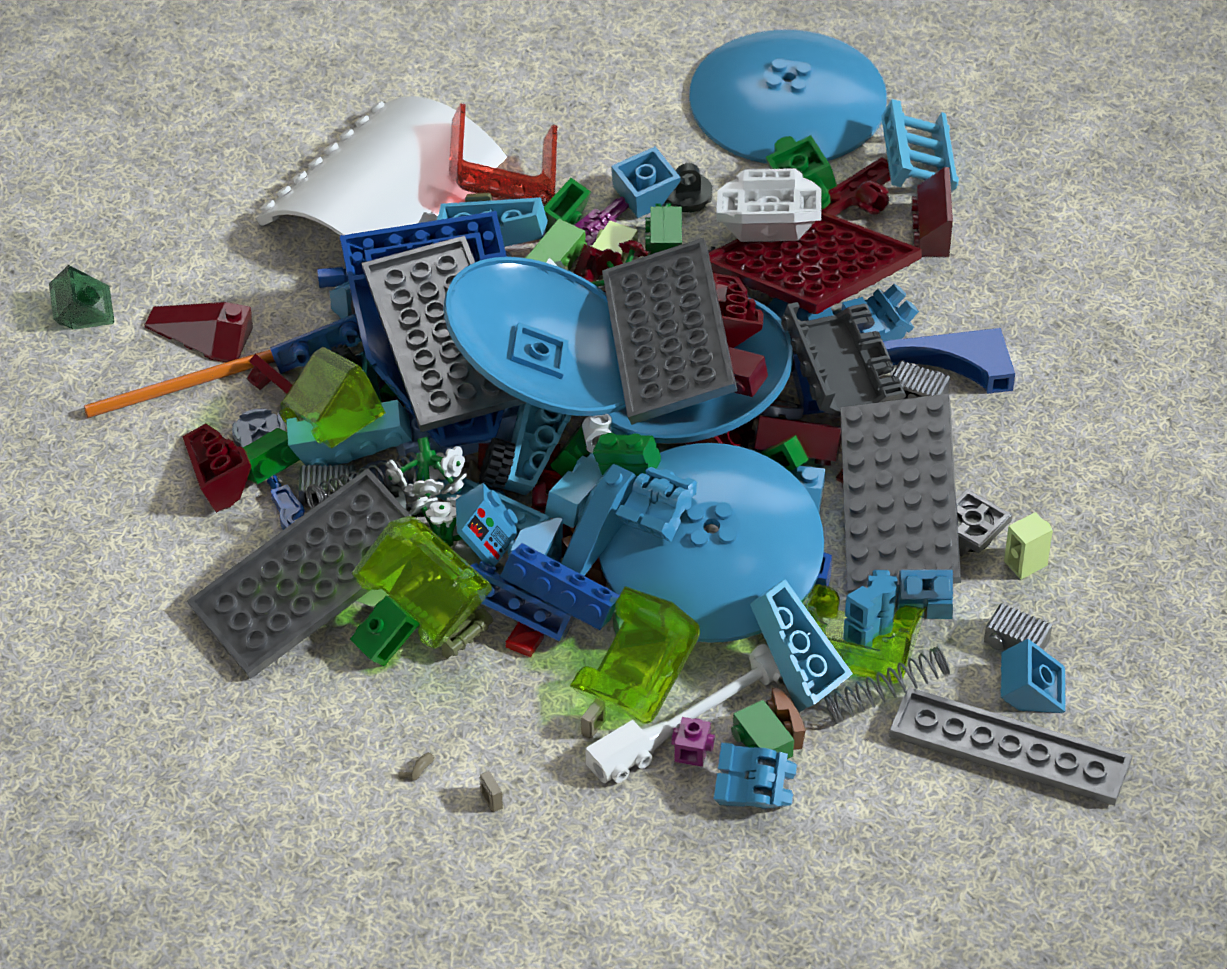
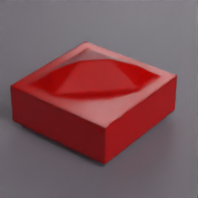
(524, 639)

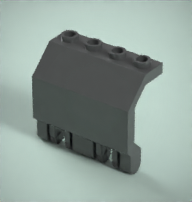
(841, 361)

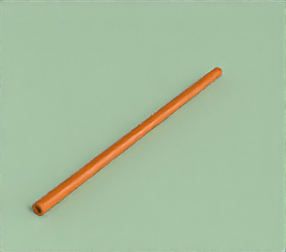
(173, 385)

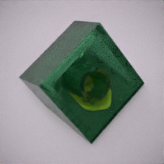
(80, 300)

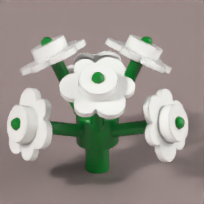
(433, 467)
(440, 516)

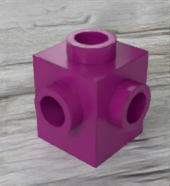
(692, 741)

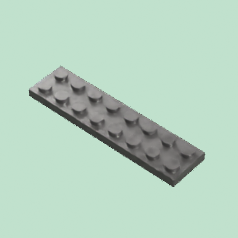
(1011, 746)

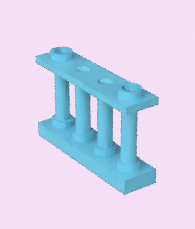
(899, 153)

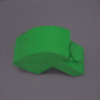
(787, 453)

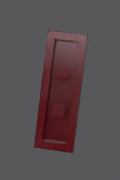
(263, 373)

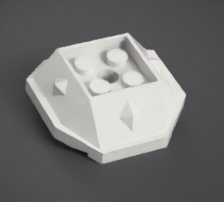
(769, 205)

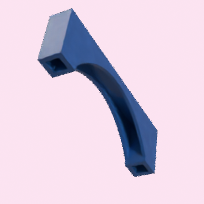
(974, 354)

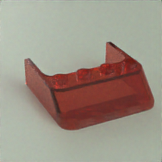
(500, 182)

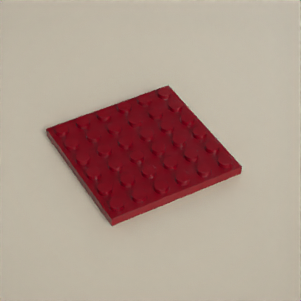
(818, 269)

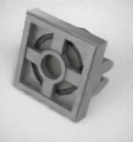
(978, 522)

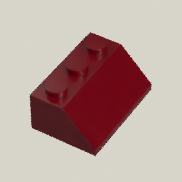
(933, 215)
(817, 439)

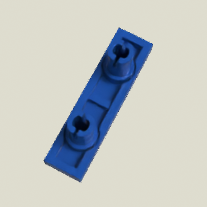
(299, 350)

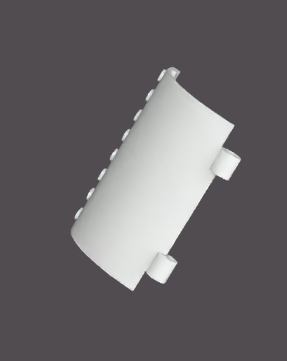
(385, 170)

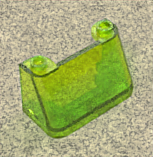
(332, 397)
(423, 578)
(885, 650)
(642, 656)

